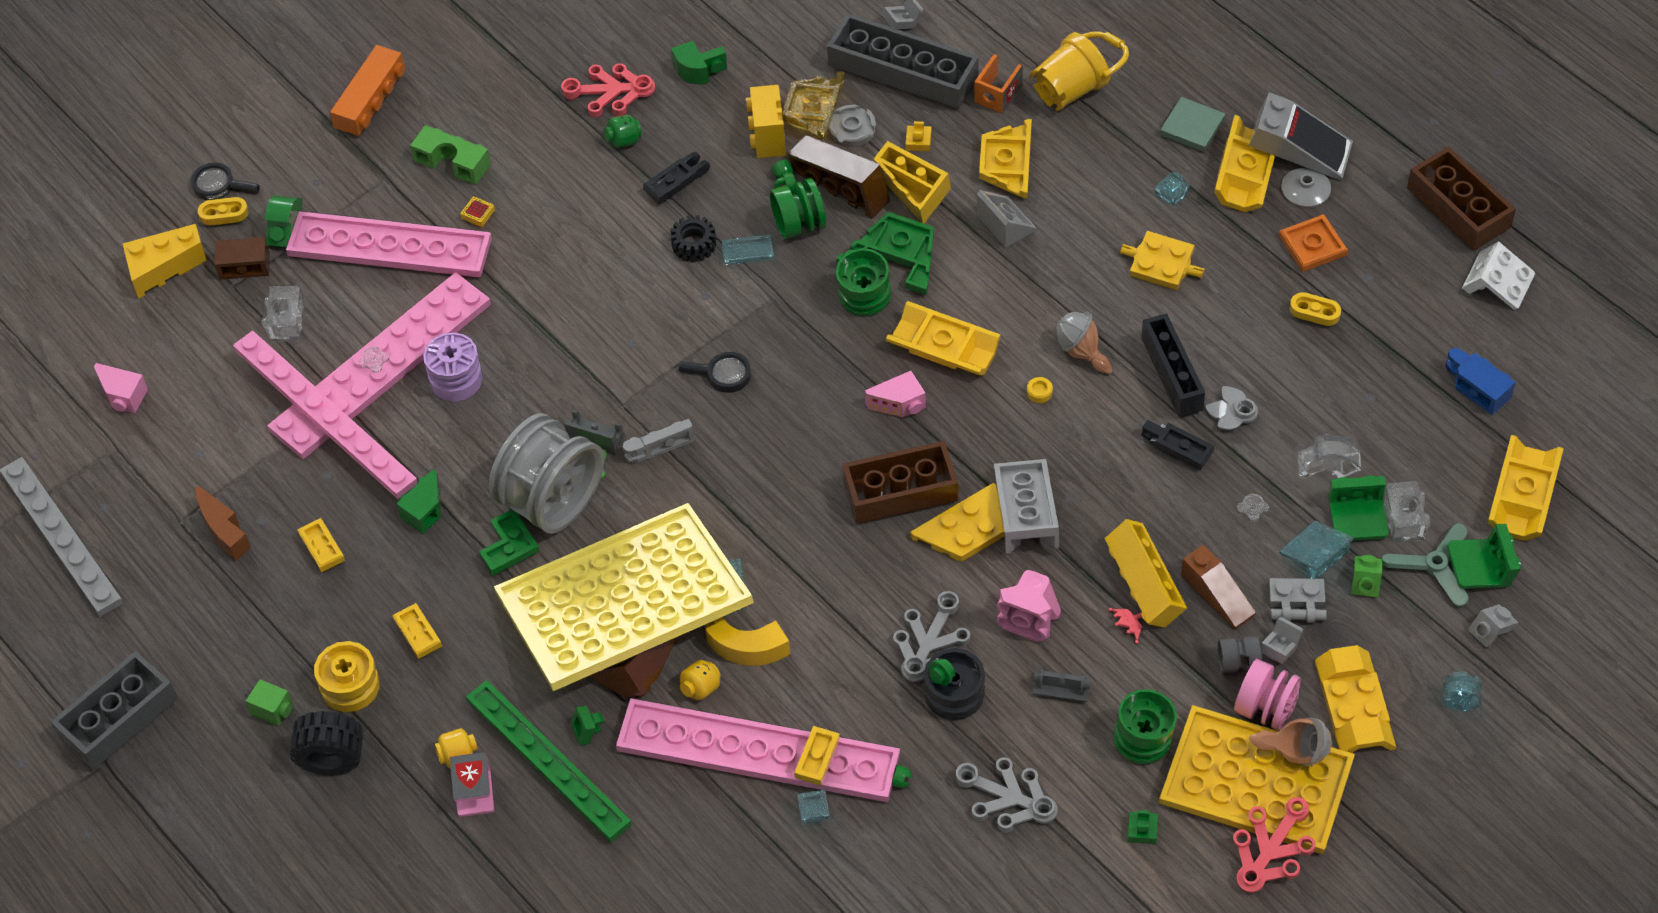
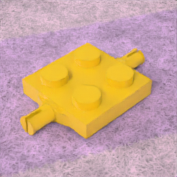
(1162, 260)

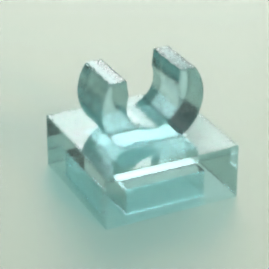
(1172, 188)
(813, 806)

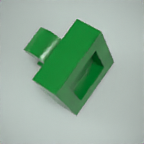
(585, 725)
(1142, 827)

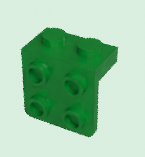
(1359, 507)
(1485, 561)

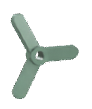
(1442, 571)

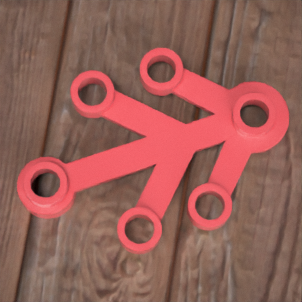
(637, 87)
(1271, 848)

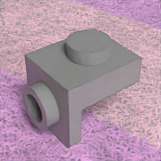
(903, 16)
(1491, 623)
(1282, 641)

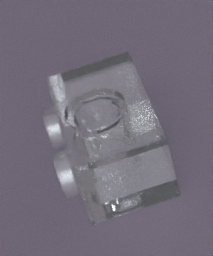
(284, 313)
(1405, 525)

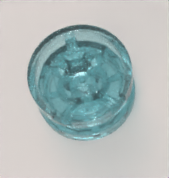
(1462, 691)

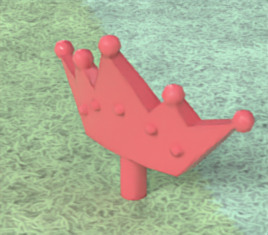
(1129, 621)

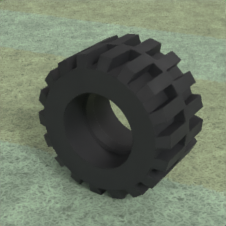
(326, 742)

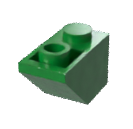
(422, 504)

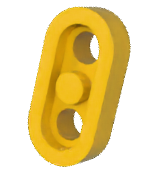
(223, 211)
(1315, 309)

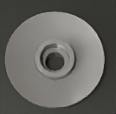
(1305, 188)

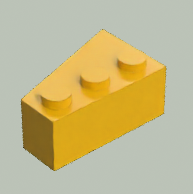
(766, 121)
(913, 180)
(163, 256)

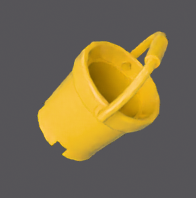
(1076, 69)

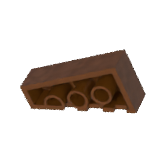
(841, 173)

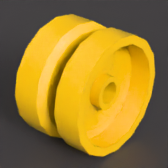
(347, 676)

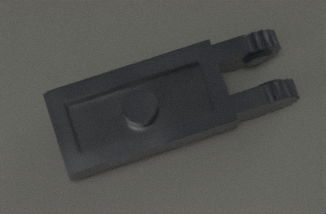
(676, 177)

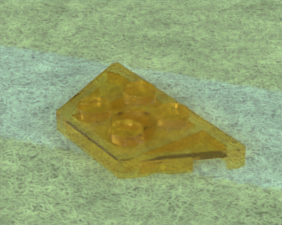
(813, 103)

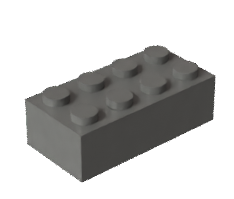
(114, 710)

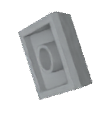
(1003, 218)

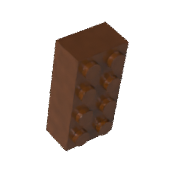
(1461, 198)
(900, 482)

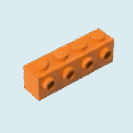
(367, 90)

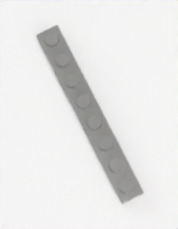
(61, 537)

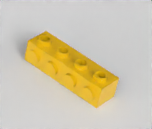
(1145, 573)

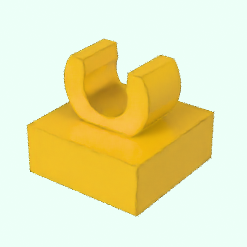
(918, 137)

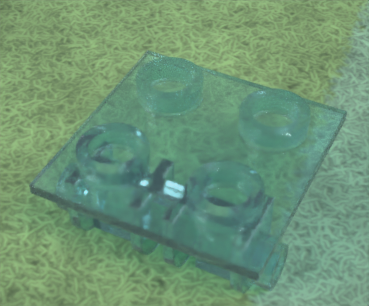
(1318, 548)

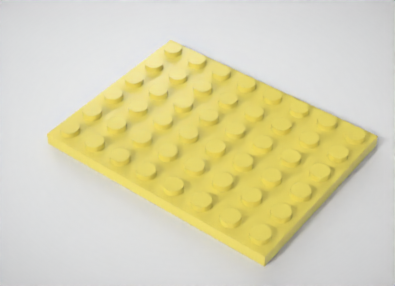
(622, 596)

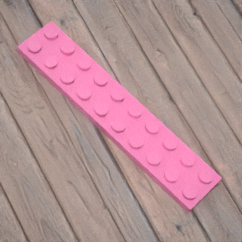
(405, 340)
(752, 749)

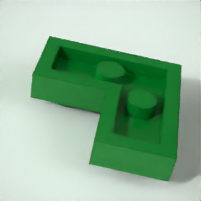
(514, 544)

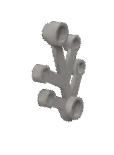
(930, 641)
(1008, 796)

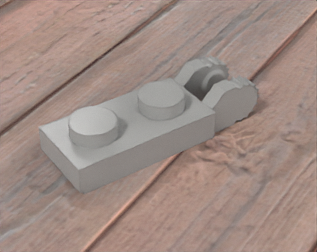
(658, 442)

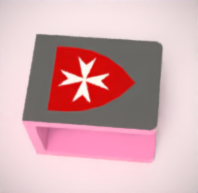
(472, 784)

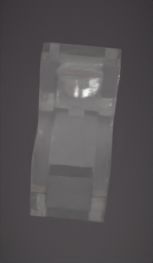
(1331, 454)

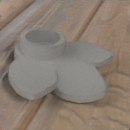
(1230, 409)

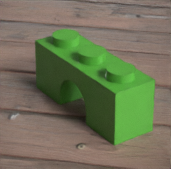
(434, 145)

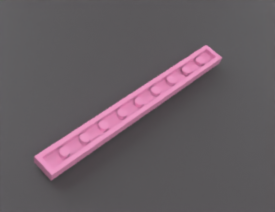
(325, 415)

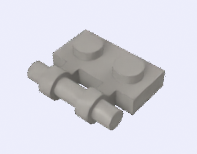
(1297, 593)

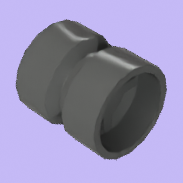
(1238, 654)

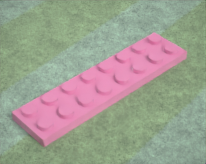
(389, 244)

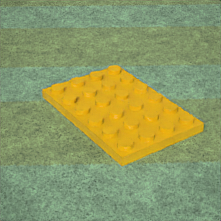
(1225, 775)

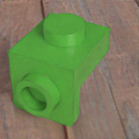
(1367, 576)

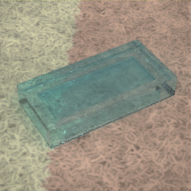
(747, 249)

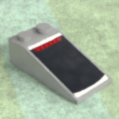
(1300, 137)

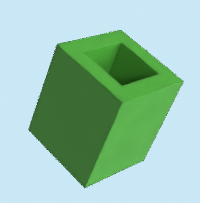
(269, 702)

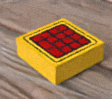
(477, 211)

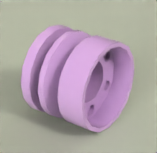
(453, 366)

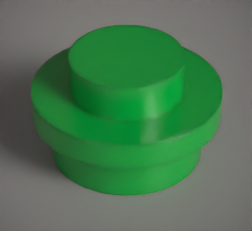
(941, 672)

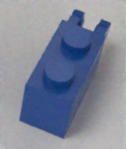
(1480, 380)

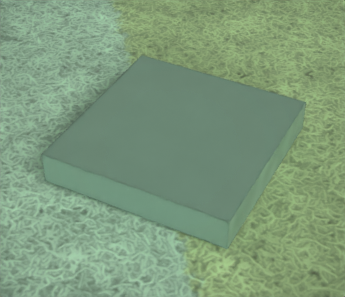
(1192, 124)

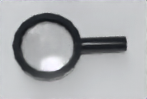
(216, 181)
(725, 372)

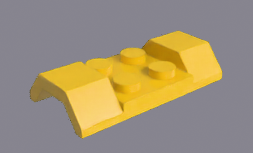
(1242, 171)
(945, 339)
(1525, 489)
(1354, 699)

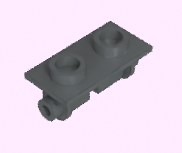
(1061, 685)

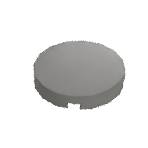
(852, 126)

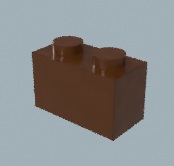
(242, 258)

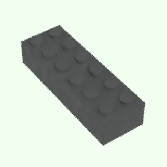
(903, 60)

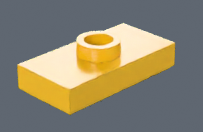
(321, 545)
(417, 631)

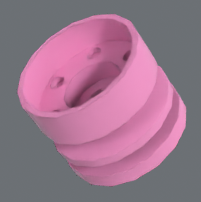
(1264, 693)

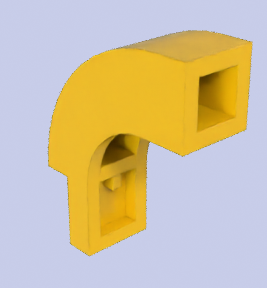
(747, 647)

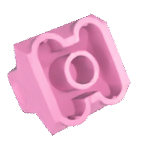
(1028, 607)

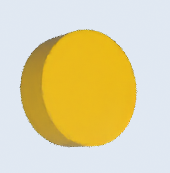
(1039, 390)

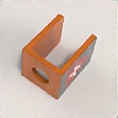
(1002, 96)

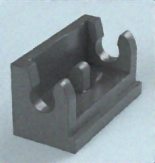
(604, 436)

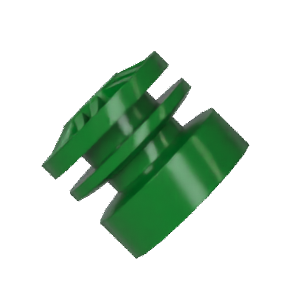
(801, 207)
(863, 282)
(1144, 726)

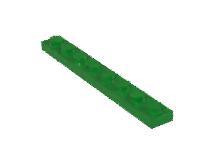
(549, 761)

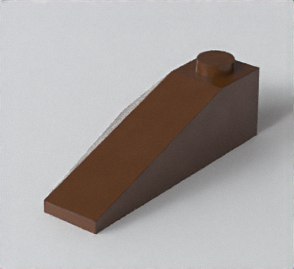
(636, 673)

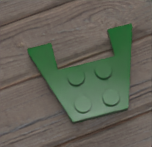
(904, 243)

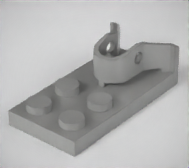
(1026, 503)

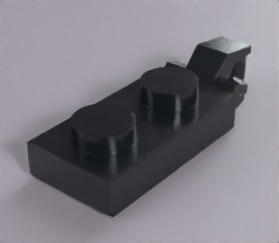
(1178, 443)

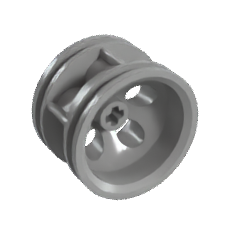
(546, 473)

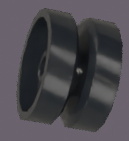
(966, 690)

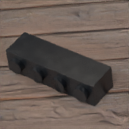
(1173, 365)

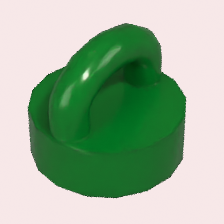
(788, 180)

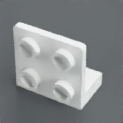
(1500, 273)

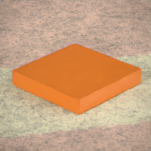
(1313, 243)

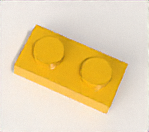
(817, 755)

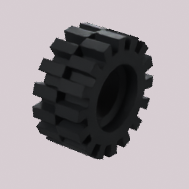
(693, 249)

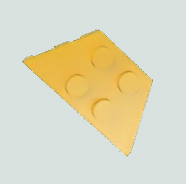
(1007, 158)
(964, 527)

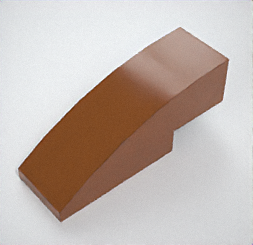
(222, 524)

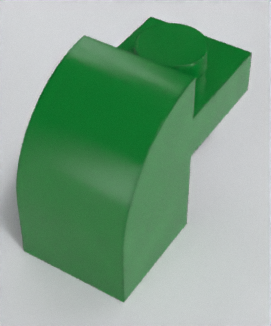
(695, 66)
(281, 216)

